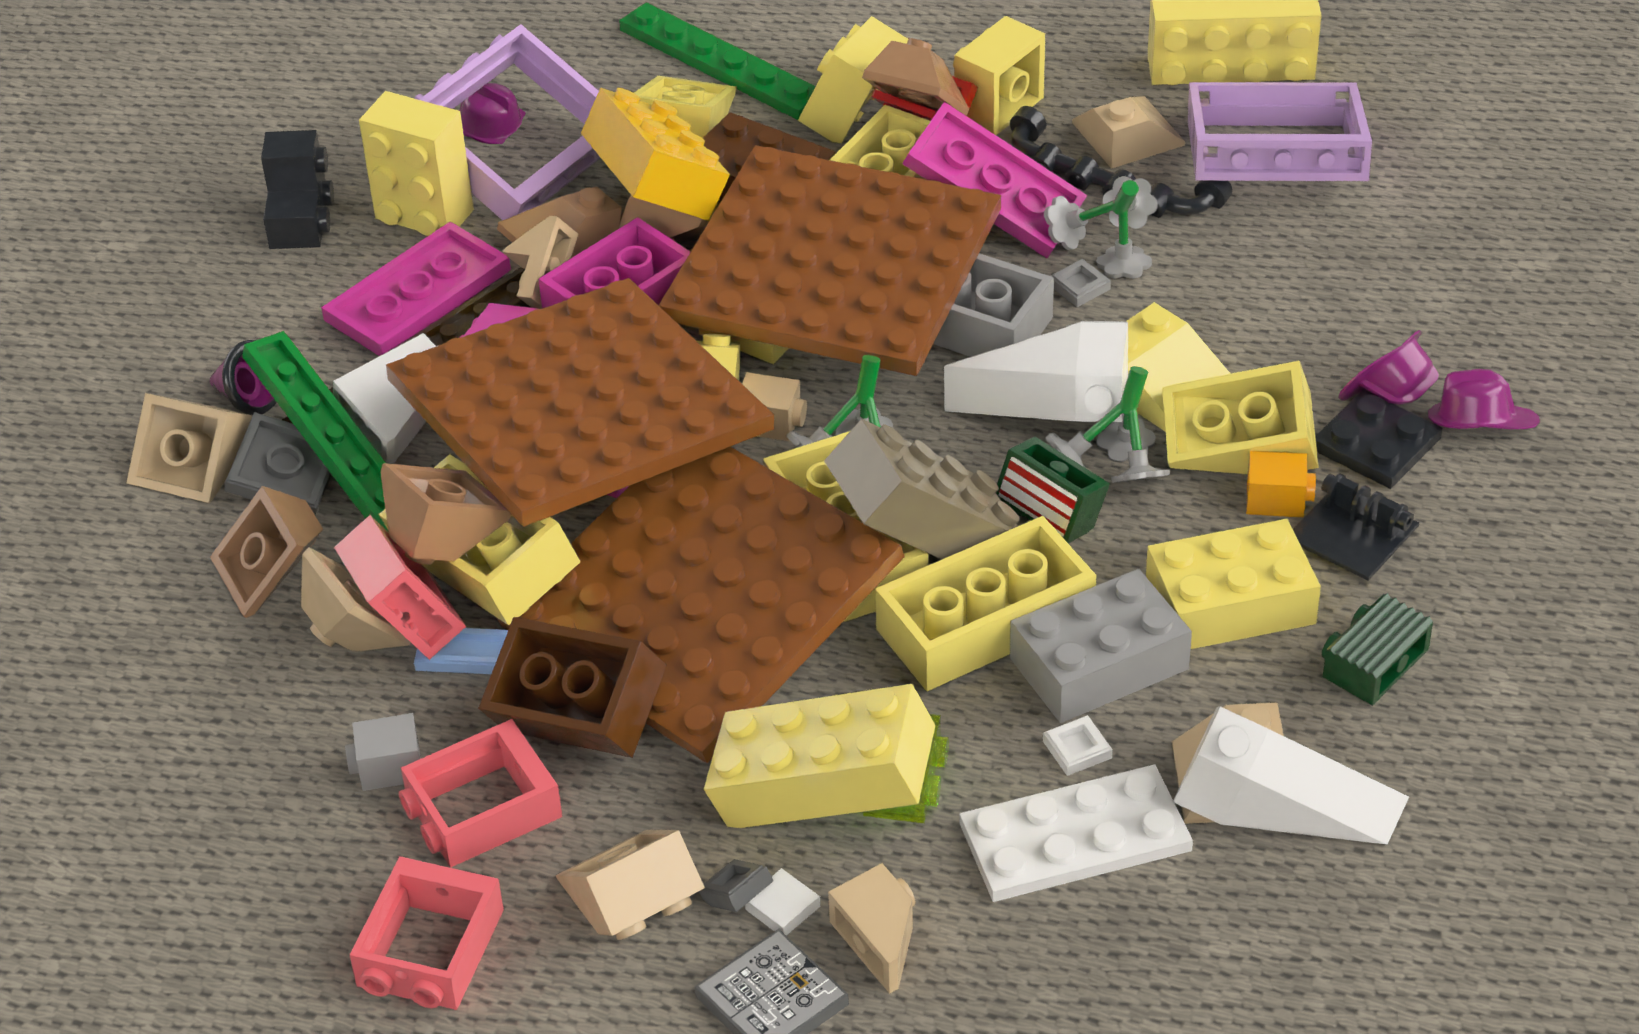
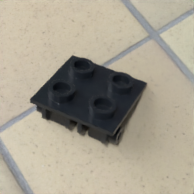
(1355, 528)

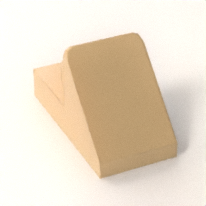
(540, 252)

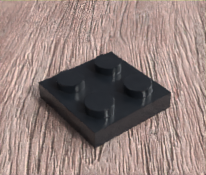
(1377, 438)

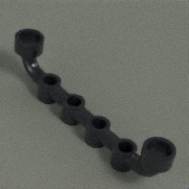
(1081, 172)

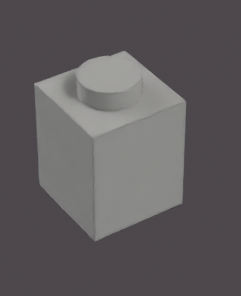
(382, 749)

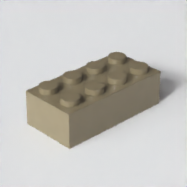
(916, 493)

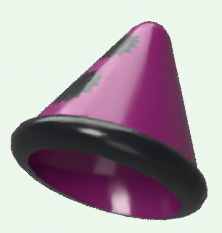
(240, 384)

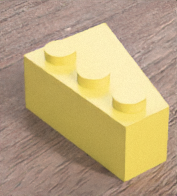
(841, 88)

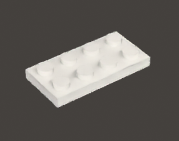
(1075, 832)

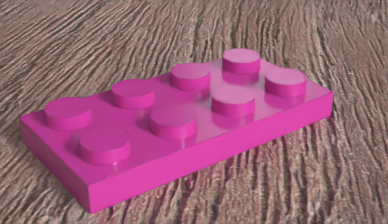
(969, 156)
(416, 288)

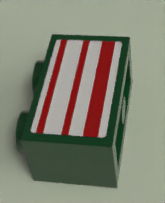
(1049, 484)

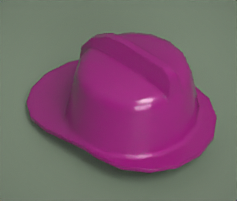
(491, 114)
(1397, 376)
(1479, 400)

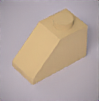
(875, 921)

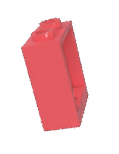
(399, 588)
(468, 761)
(421, 887)

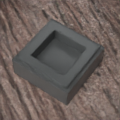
(735, 885)

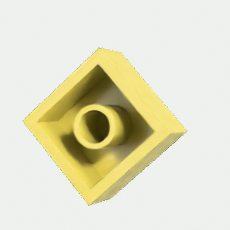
(1007, 70)

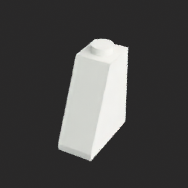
(378, 406)

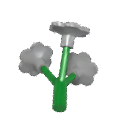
(1127, 206)
(849, 416)
(1119, 439)

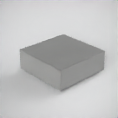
(1080, 282)

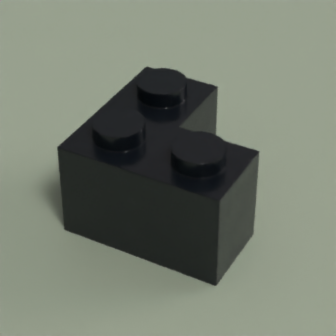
(296, 189)

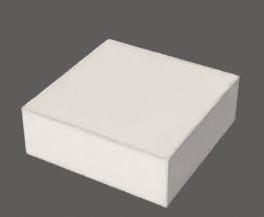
(1077, 745)
(784, 903)

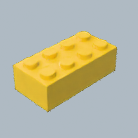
(655, 153)

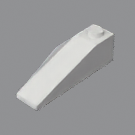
(1051, 376)
(1274, 784)

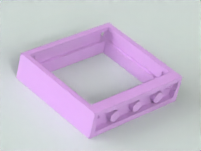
(552, 75)
(1279, 155)

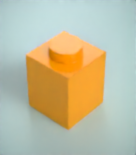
(1279, 484)

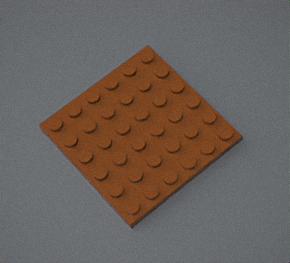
(833, 259)
(578, 400)
(722, 581)

